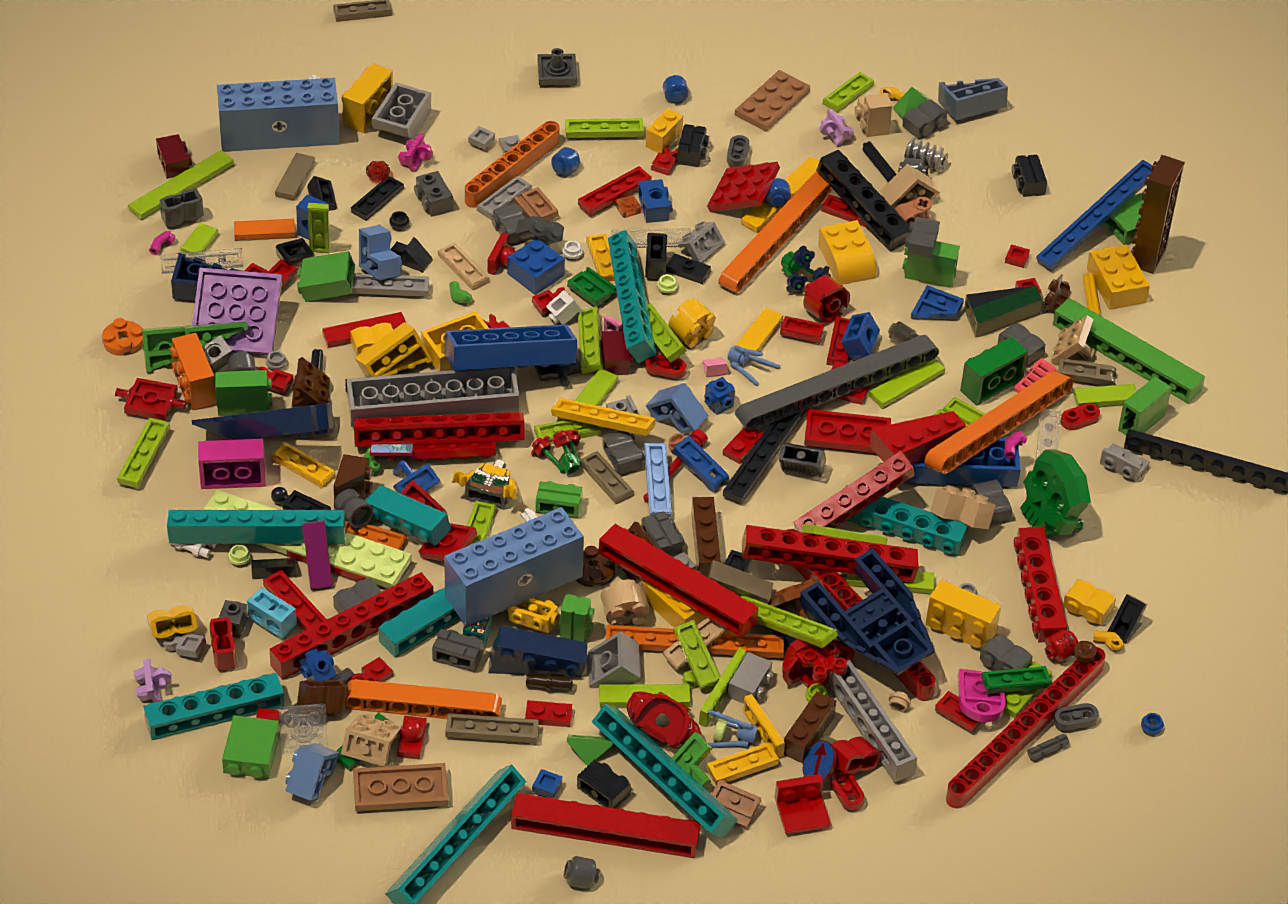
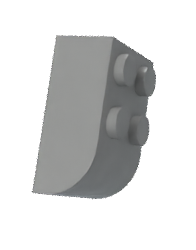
(403, 111)

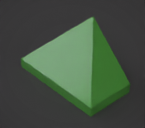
(912, 99)
(589, 747)

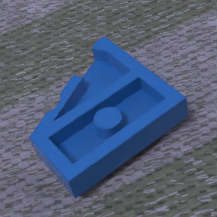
(937, 305)

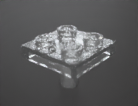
(302, 726)

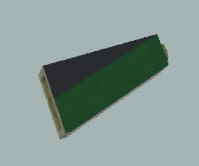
(1001, 308)

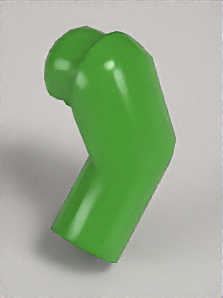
(459, 295)

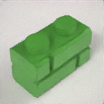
(554, 495)
(576, 618)

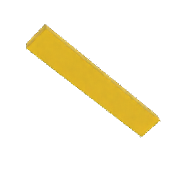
(761, 215)

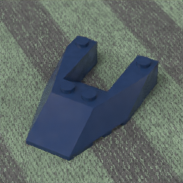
(272, 423)
(880, 626)

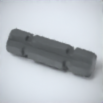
(1048, 747)

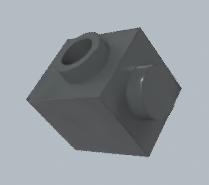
(237, 614)

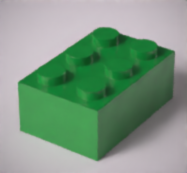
(993, 370)

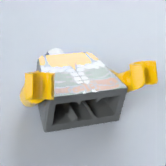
(488, 484)

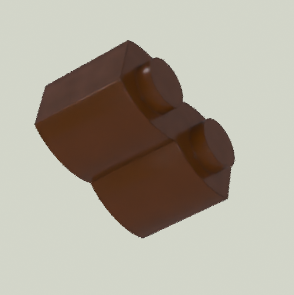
(326, 692)

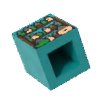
(479, 629)

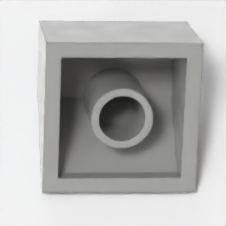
(614, 661)

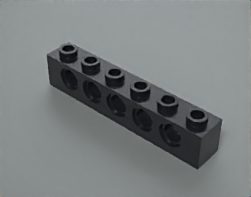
(863, 199)

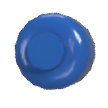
(675, 89)
(565, 161)
(778, 193)

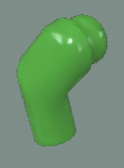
(372, 463)

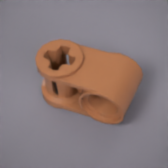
(911, 209)

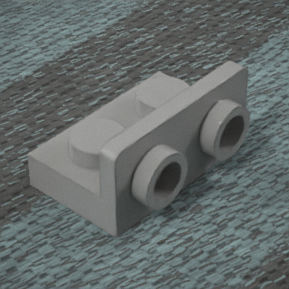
(702, 240)
(1124, 462)

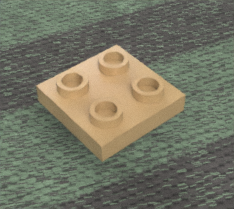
(1074, 340)

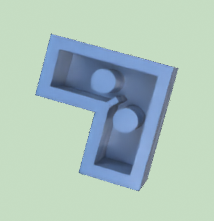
(375, 253)
(678, 405)
(309, 770)

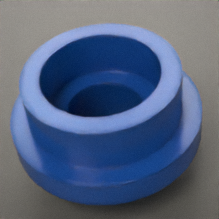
(1152, 723)

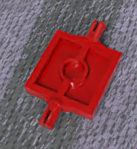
(150, 399)

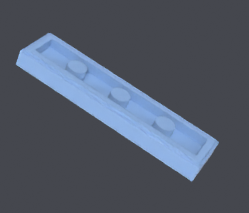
(657, 478)

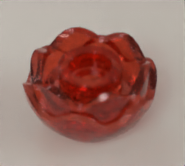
(377, 171)

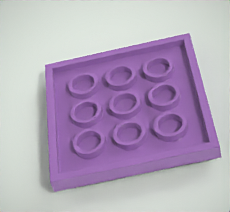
(240, 297)

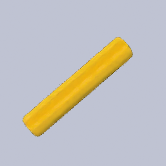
(1091, 293)

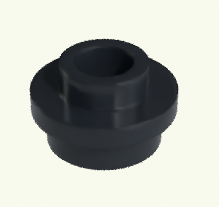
(399, 220)

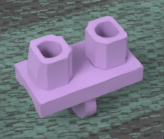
(834, 127)
(154, 679)

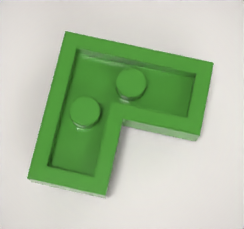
(691, 755)

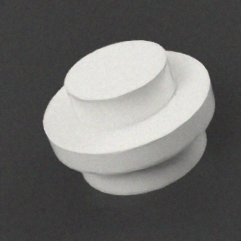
(572, 250)

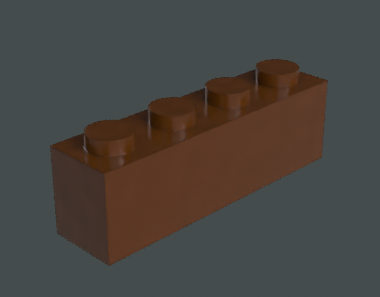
(705, 533)

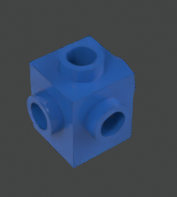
(719, 395)
(317, 665)

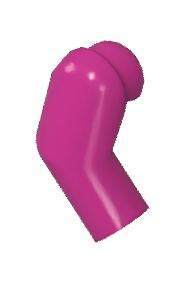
(157, 243)
(1011, 442)

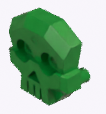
(1056, 493)

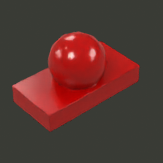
(499, 254)
(412, 737)

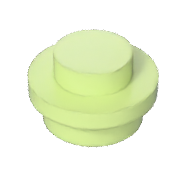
(667, 284)
(239, 555)

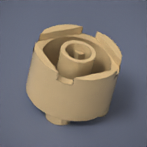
(625, 603)

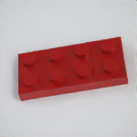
(841, 430)

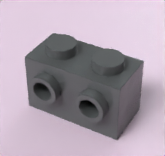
(434, 193)

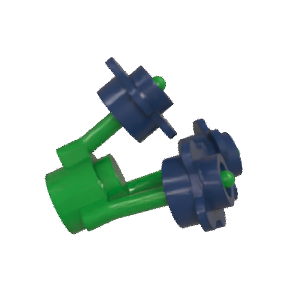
(800, 260)

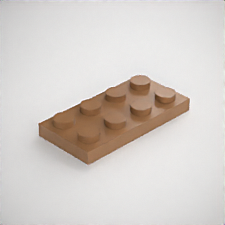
(772, 100)
(400, 787)

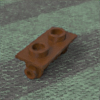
(1058, 294)

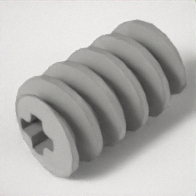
(930, 156)

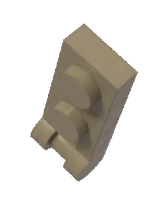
(1088, 372)

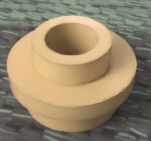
(899, 701)

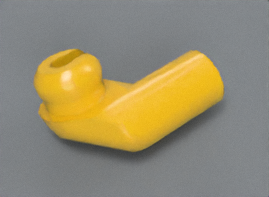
(1111, 639)

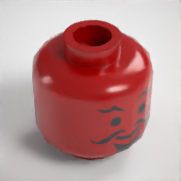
(1060, 645)

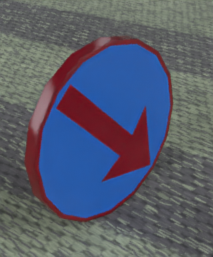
(820, 760)

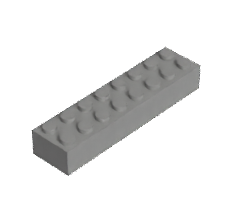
(434, 393)

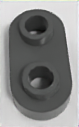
(738, 151)
(1073, 716)

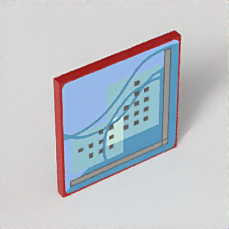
(392, 450)

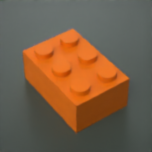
(193, 371)

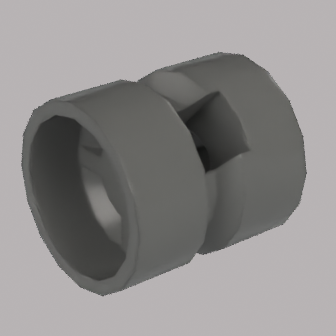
(357, 510)

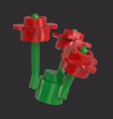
(567, 439)

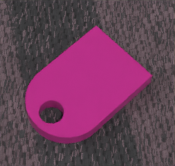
(975, 698)

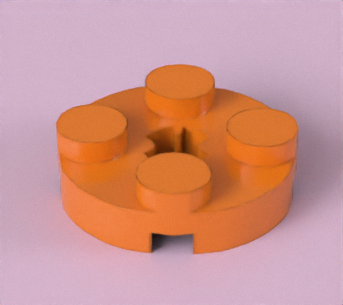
(122, 328)

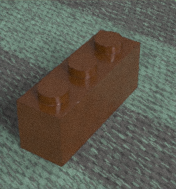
(809, 726)

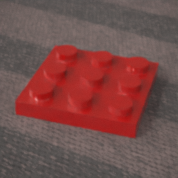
(743, 186)

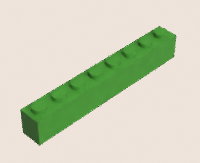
(1132, 351)

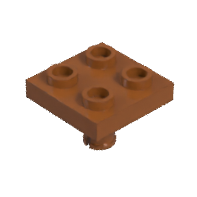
(792, 595)

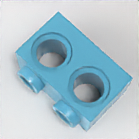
(272, 613)

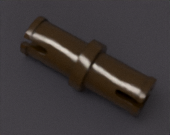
(549, 681)

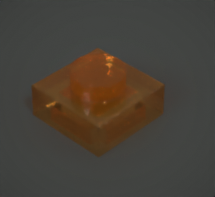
(628, 206)

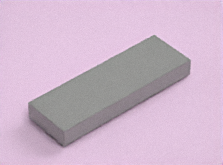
(503, 196)

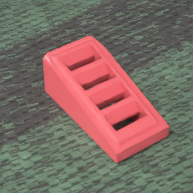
(1040, 368)

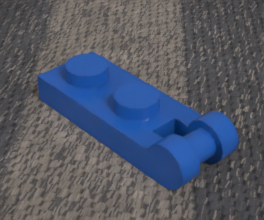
(701, 463)

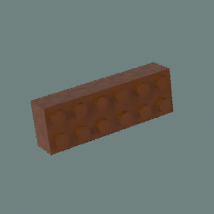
(1157, 212)

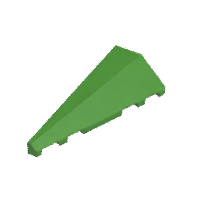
(159, 340)

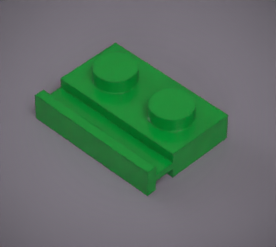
(591, 287)

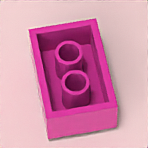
(231, 463)

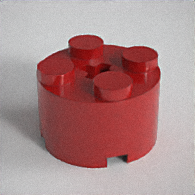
(825, 298)

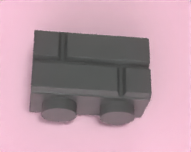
(663, 533)
(458, 649)

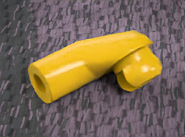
(892, 92)

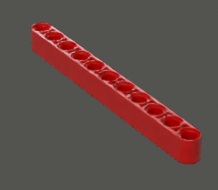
(916, 679)
(1022, 730)

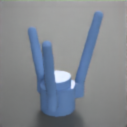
(740, 355)
(746, 731)

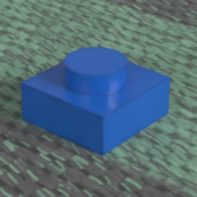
(547, 783)

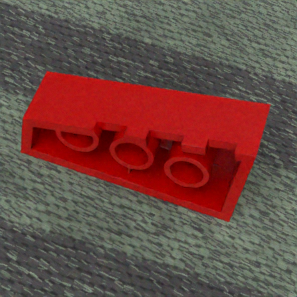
(914, 436)

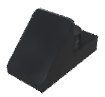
(413, 254)
(1127, 618)

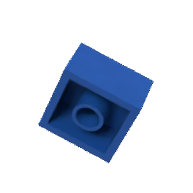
(536, 266)

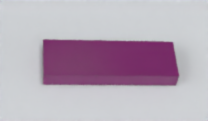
(317, 554)

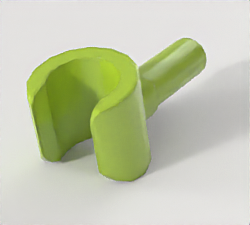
(689, 679)

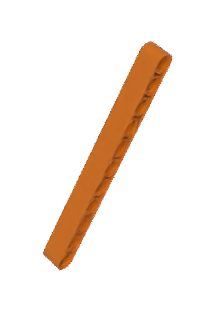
(775, 233)
(998, 422)

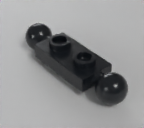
(296, 500)

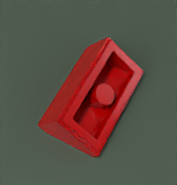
(417, 493)

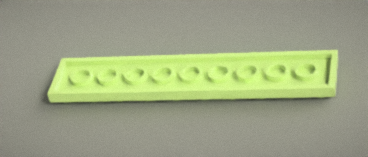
(357, 555)

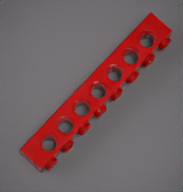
(439, 429)
(823, 551)
(349, 625)

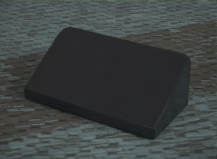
(322, 190)
(266, 567)

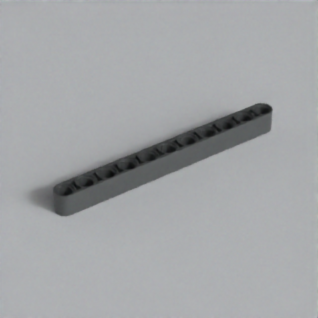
(836, 382)

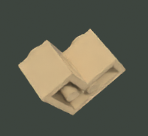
(874, 114)
(908, 186)
(963, 506)

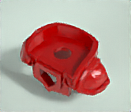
(807, 659)
(644, 709)

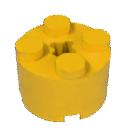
(692, 322)

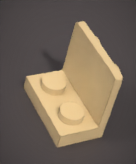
(370, 739)

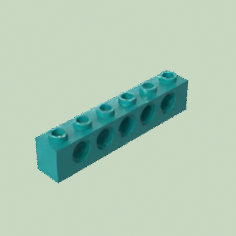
(913, 525)
(213, 706)

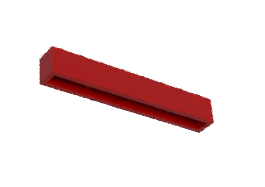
(678, 580)
(605, 825)

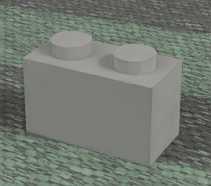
(750, 678)

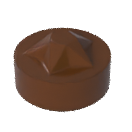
(1085, 651)

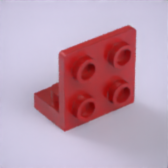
(801, 804)

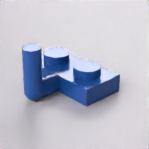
(424, 477)

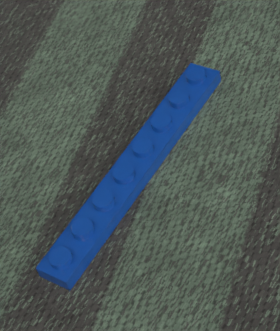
(1094, 216)

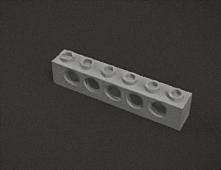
(873, 723)

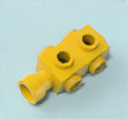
(535, 614)

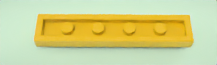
(603, 417)

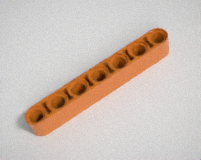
(512, 163)
(419, 700)

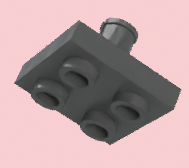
(557, 68)

